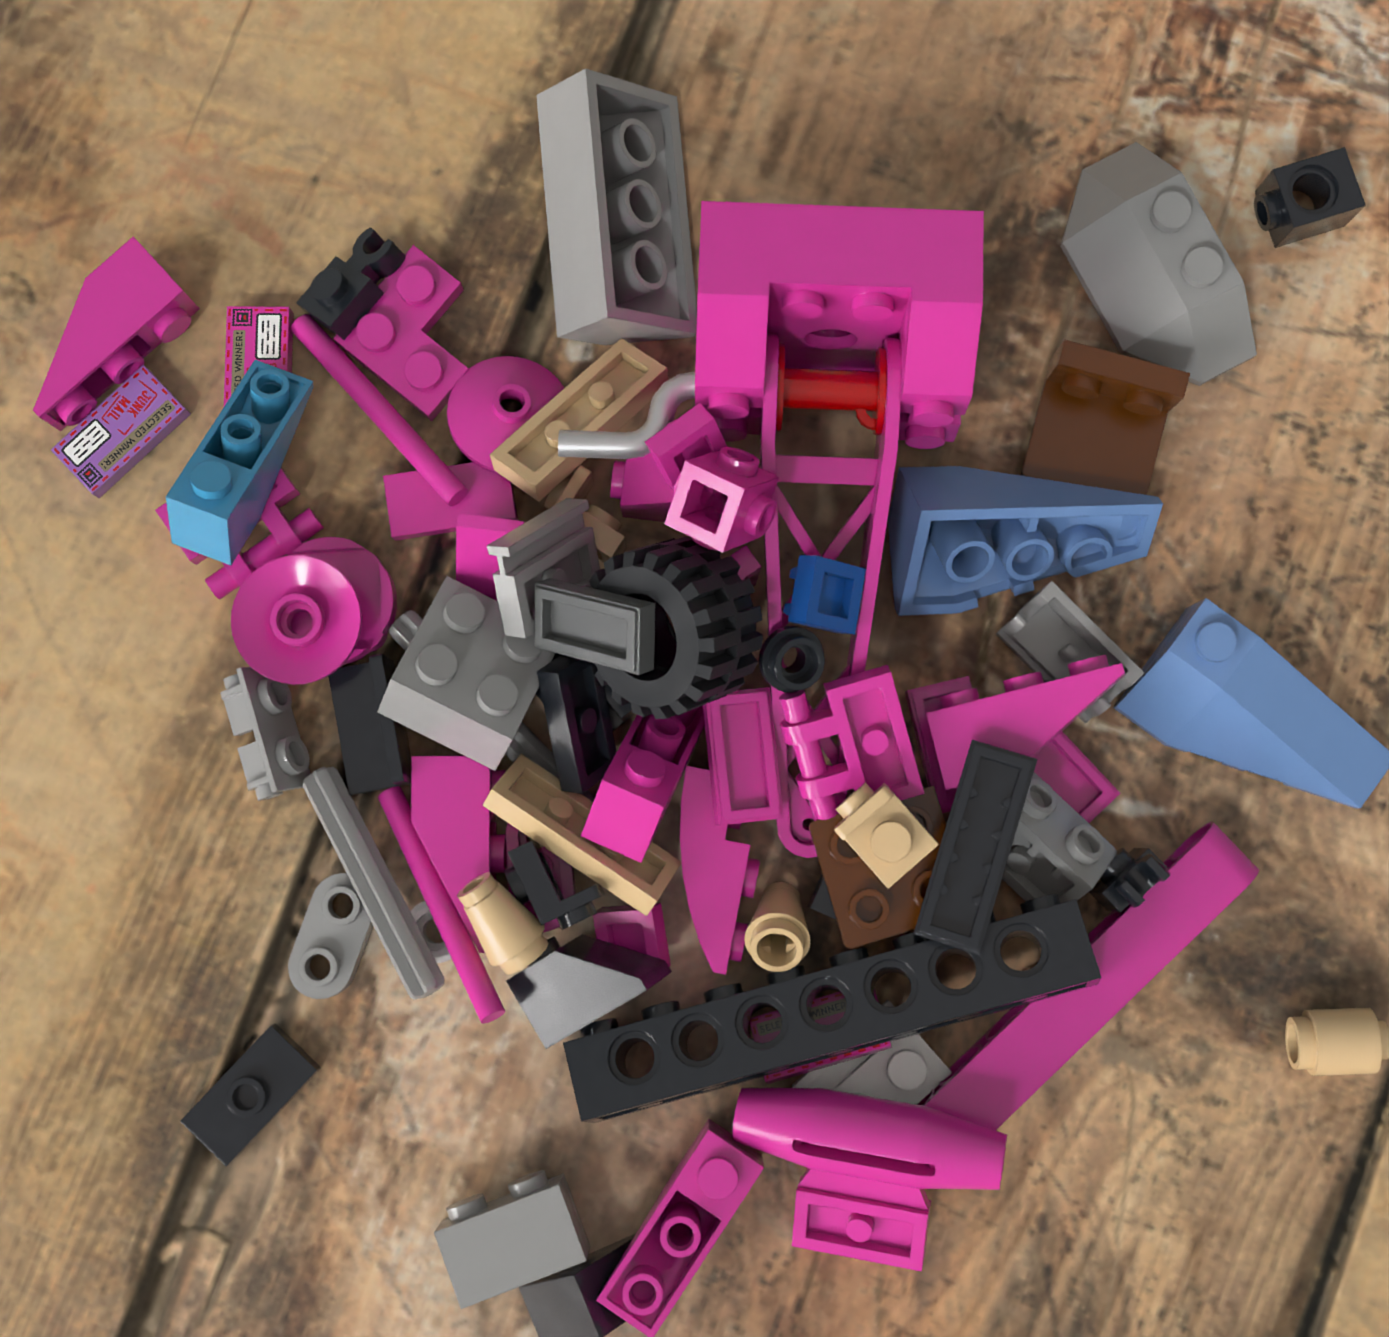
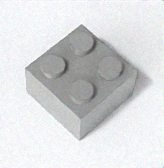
(465, 677)

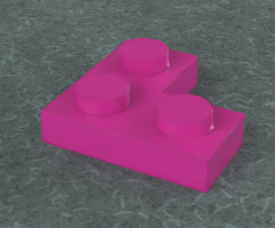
(394, 338)

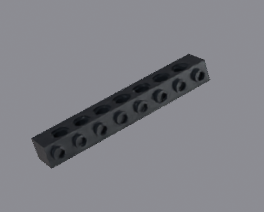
(608, 1090)

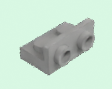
(1054, 849)

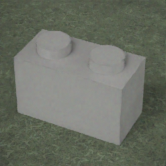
(511, 1238)

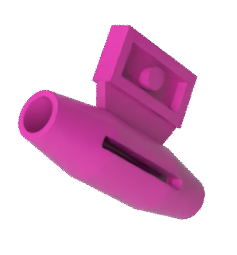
(867, 1166)

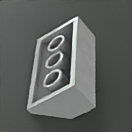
(616, 211)

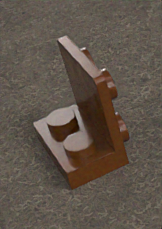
(1101, 418)
(860, 901)

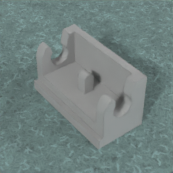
(1057, 632)

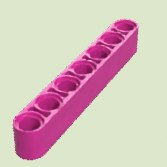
(1129, 951)

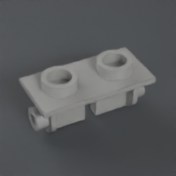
(278, 756)

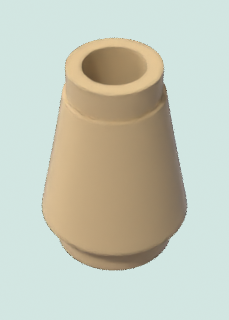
(502, 924)
(778, 929)

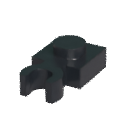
(349, 289)
(1129, 879)

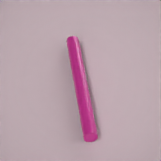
(379, 410)
(445, 915)

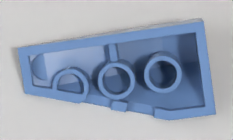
(1241, 703)

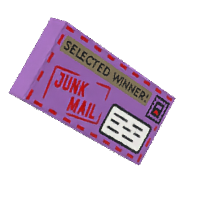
(120, 431)

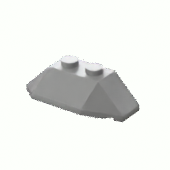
(1157, 267)

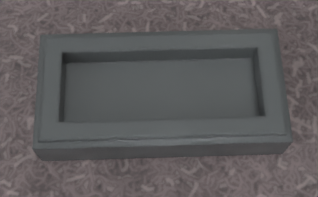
(595, 625)

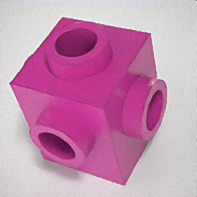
(723, 499)

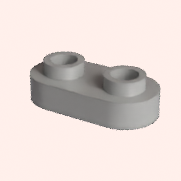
(332, 936)

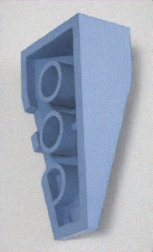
(986, 532)

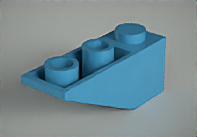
(237, 464)

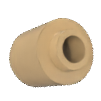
(1337, 1041)

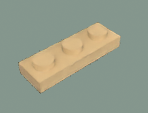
(596, 400)
(555, 819)

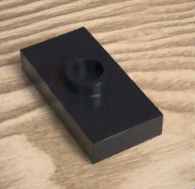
(250, 1094)

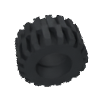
(710, 621)

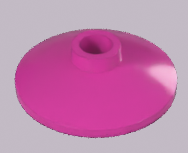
(474, 406)
(270, 601)

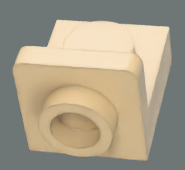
(605, 526)
(883, 832)

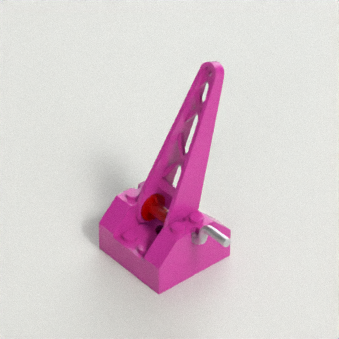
(825, 317)

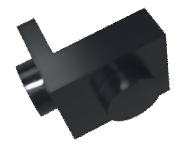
(535, 883)

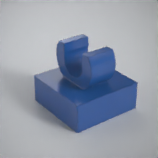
(826, 594)

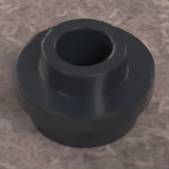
(806, 667)

